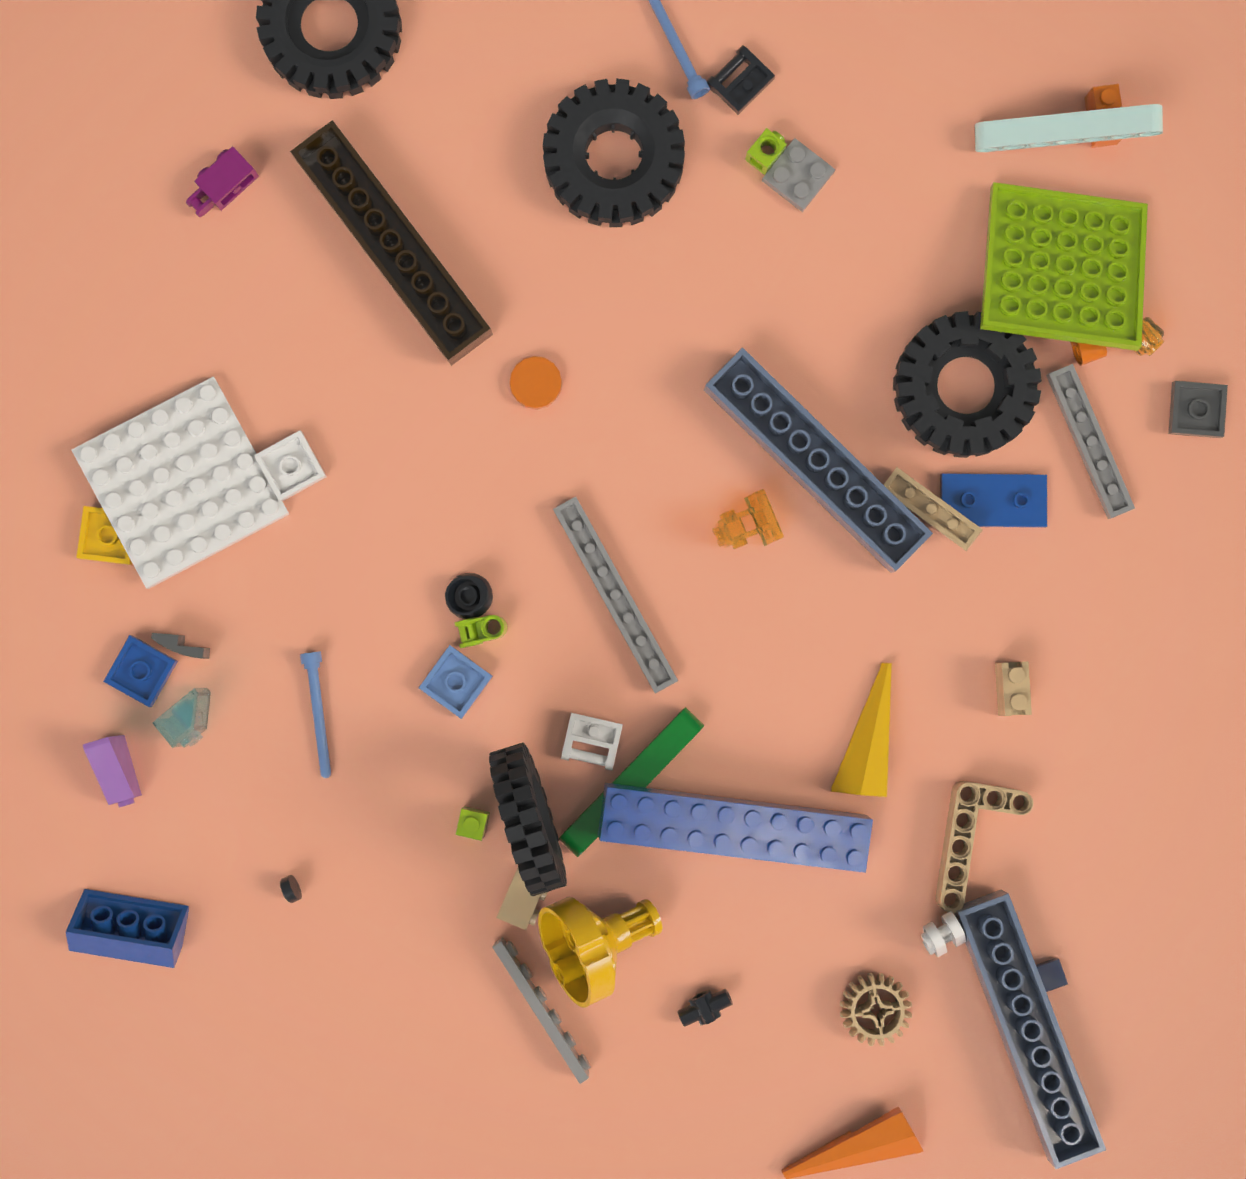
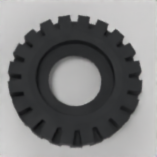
(335, 70)
(957, 432)

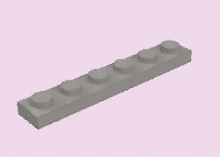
(1090, 441)
(548, 1018)

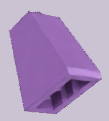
(113, 769)

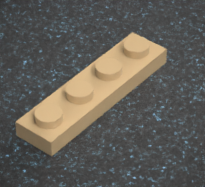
(932, 509)

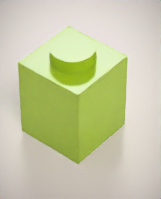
(472, 823)

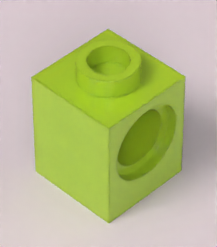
(763, 161)

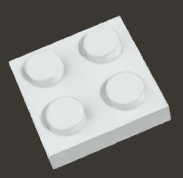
(290, 466)

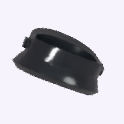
(469, 596)

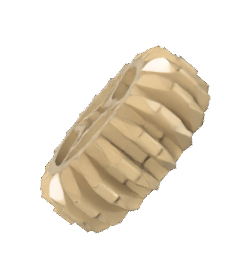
(880, 1032)

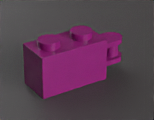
(222, 182)

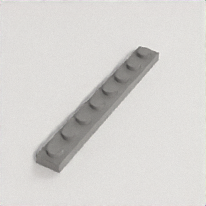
(615, 595)

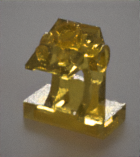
(731, 530)

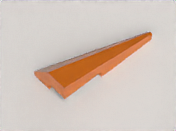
(877, 1141)

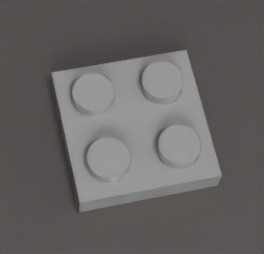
(798, 175)

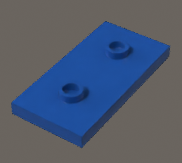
(998, 498)

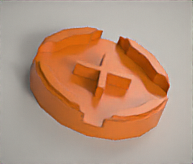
(535, 382)

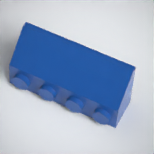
(127, 928)

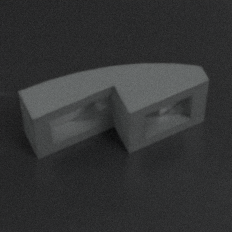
(176, 644)

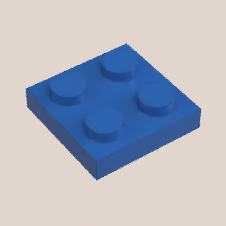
(140, 671)

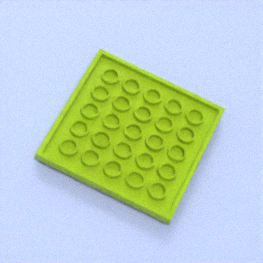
(1065, 266)

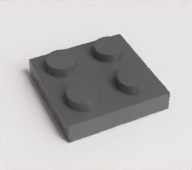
(1198, 409)

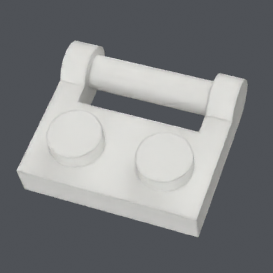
(593, 732)

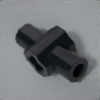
(705, 1007)

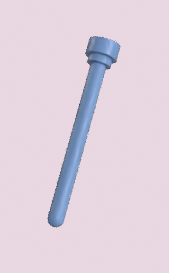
(697, 86)
(312, 663)

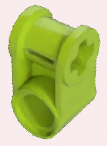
(479, 630)

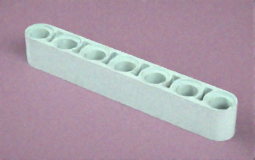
(1069, 128)

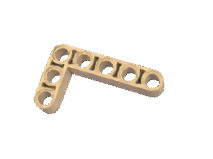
(967, 832)

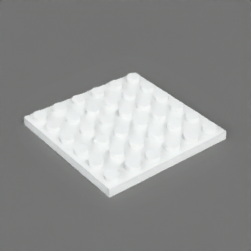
(179, 482)

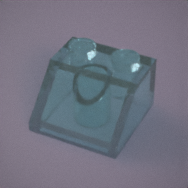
(185, 719)

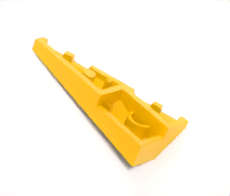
(866, 759)

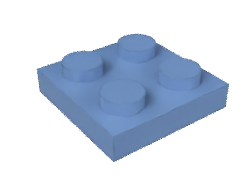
(455, 682)

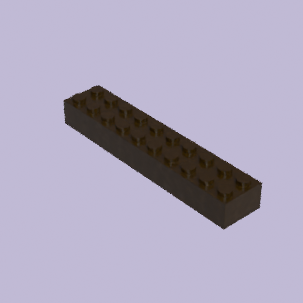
(392, 242)

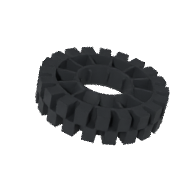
(613, 109)
(527, 819)

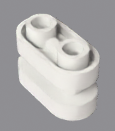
(936, 938)

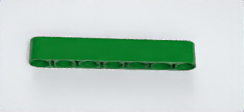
(638, 773)

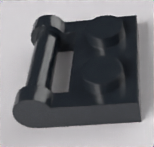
(746, 85)

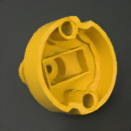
(586, 947)

